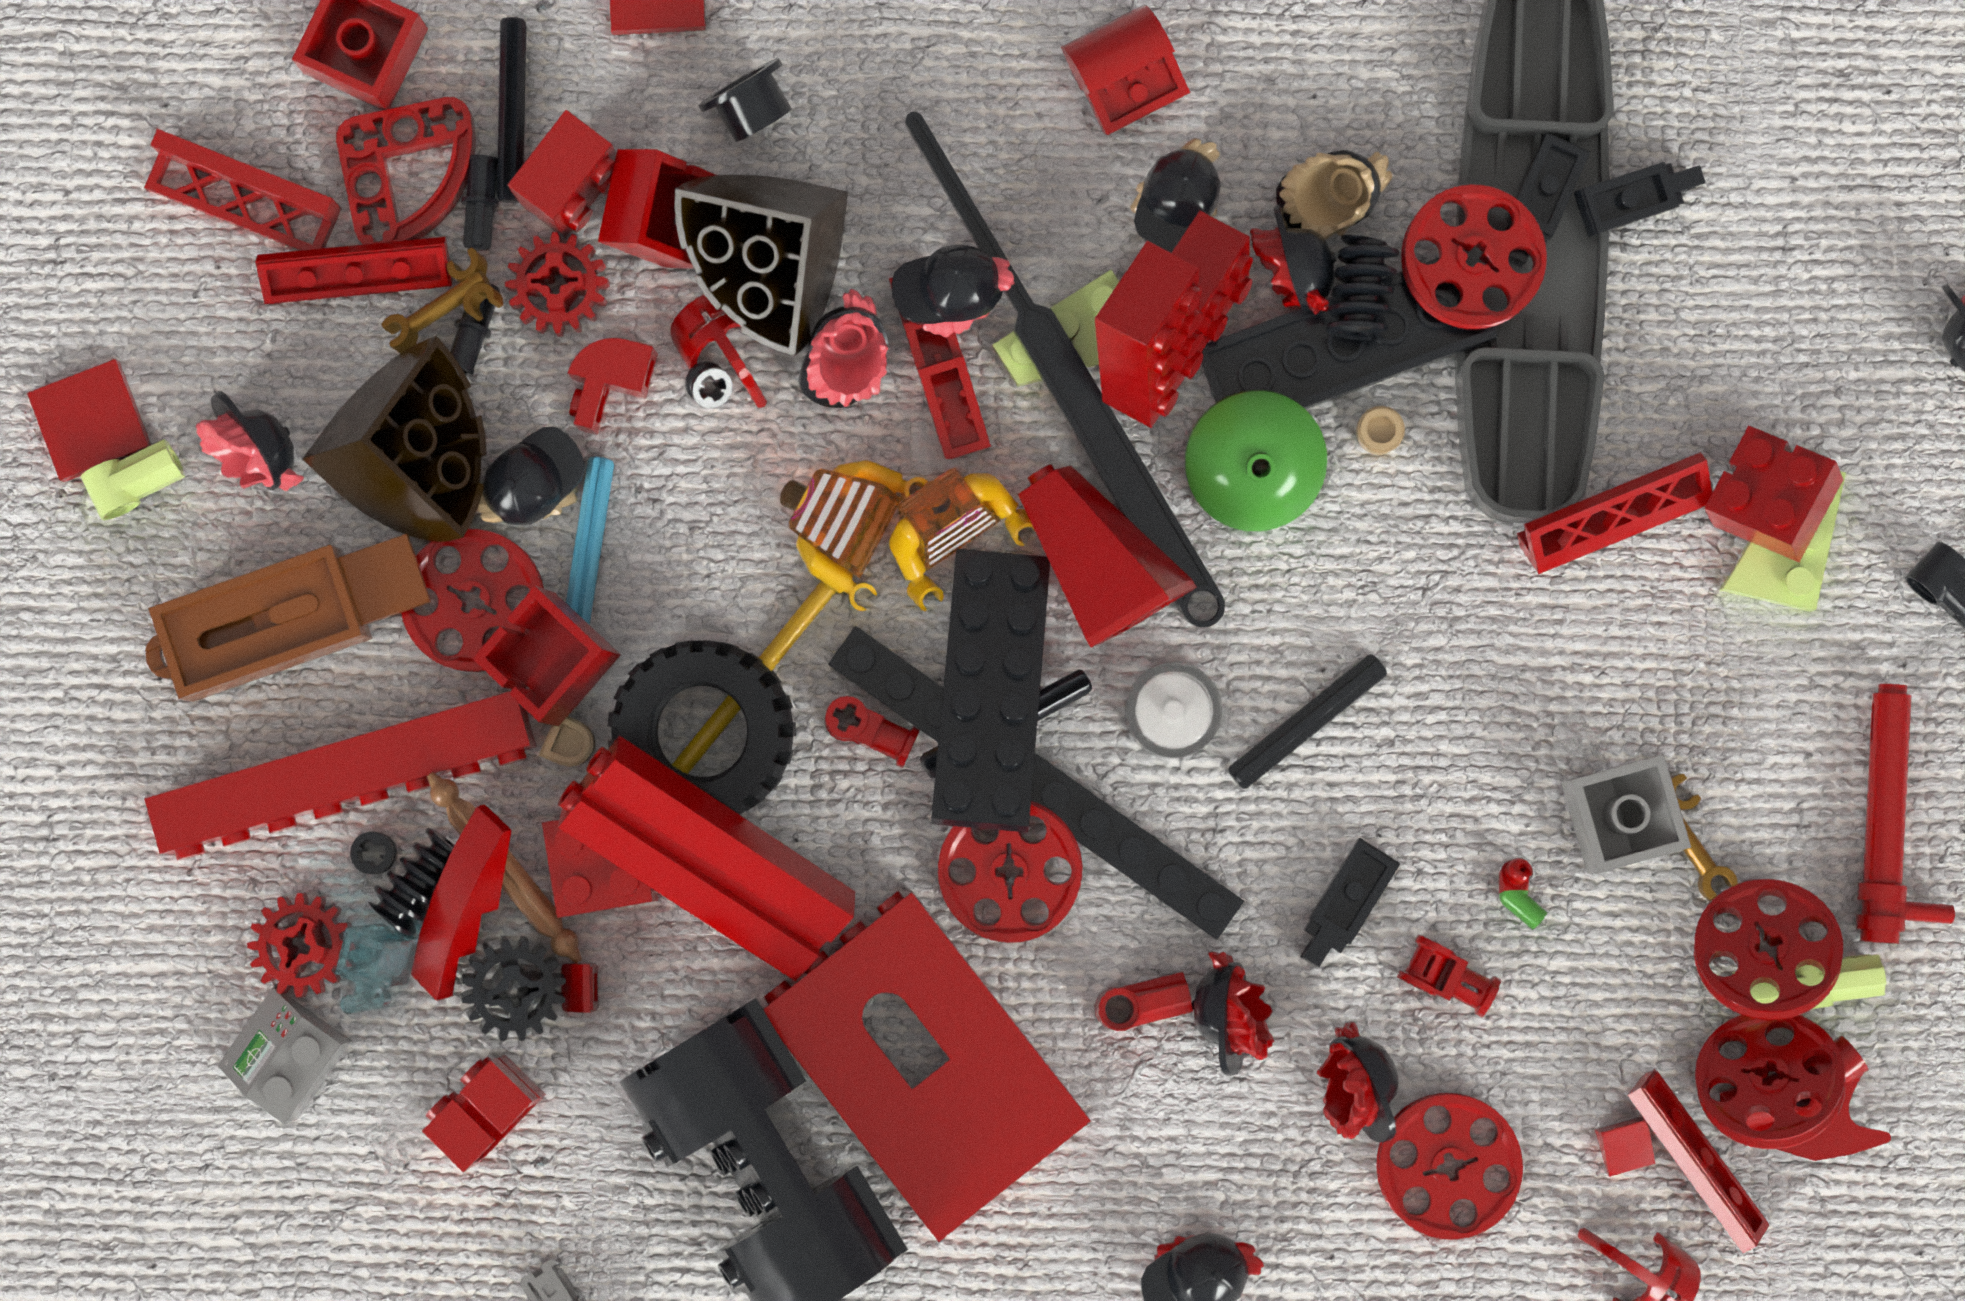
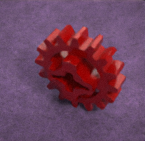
(556, 264)
(291, 964)

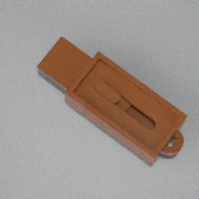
(281, 616)

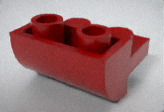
(1126, 69)

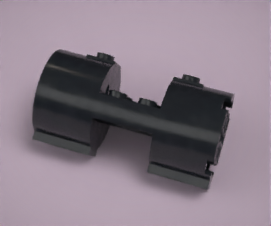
(716, 1091)

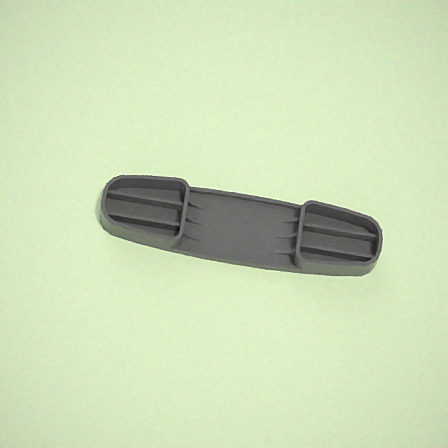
(1537, 389)

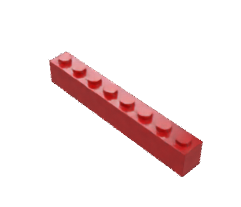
(339, 774)

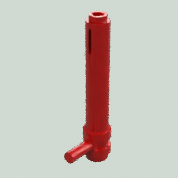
(1882, 888)

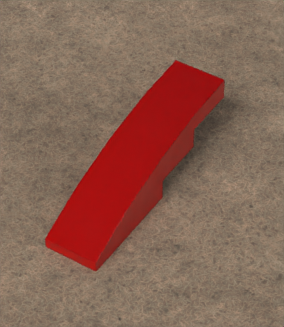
(947, 390)
(464, 892)

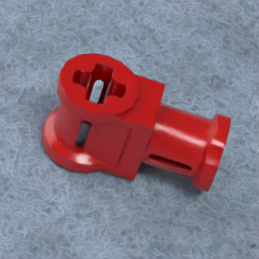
(873, 731)
(1445, 974)

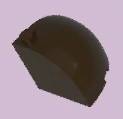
(763, 251)
(408, 446)

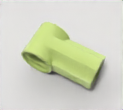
(120, 485)

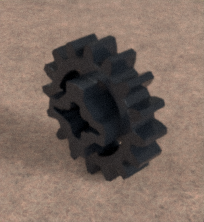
(494, 990)

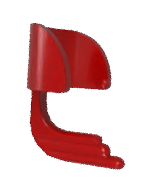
(689, 346)
(1676, 1269)

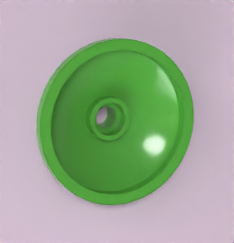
(1237, 434)

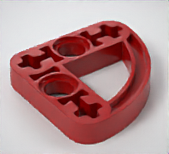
(373, 160)

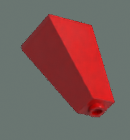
(1098, 555)

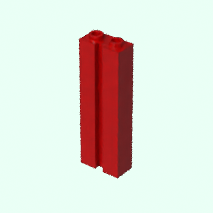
(705, 858)

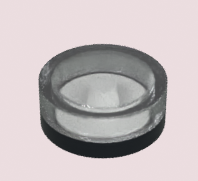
(1173, 710)

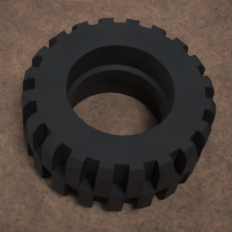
(741, 677)

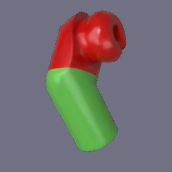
(1514, 892)

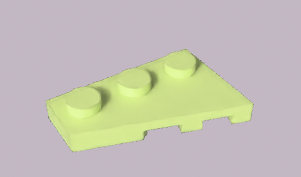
(1078, 320)
(1781, 580)

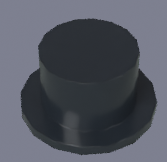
(750, 101)

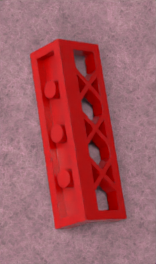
(244, 176)
(1616, 513)

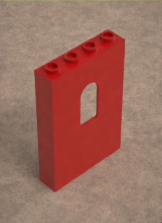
(971, 1120)

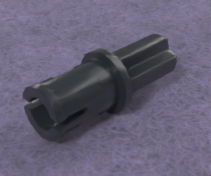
(480, 202)
(471, 336)

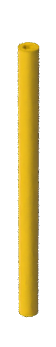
(771, 657)

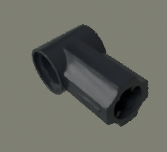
(1941, 580)

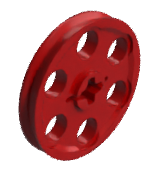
(1452, 265)
(469, 576)
(1030, 884)
(1756, 967)
(1780, 1098)
(1468, 1183)

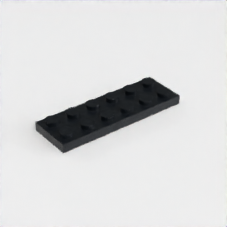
(1313, 367)
(991, 691)

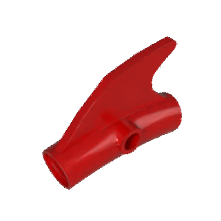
(1842, 1135)

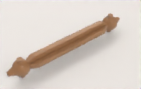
(516, 880)

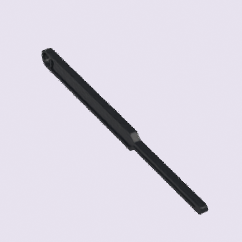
(1078, 394)

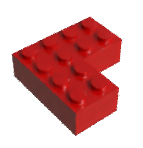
(1167, 314)

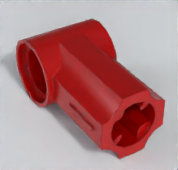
(1148, 1001)

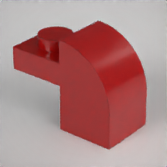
(608, 366)

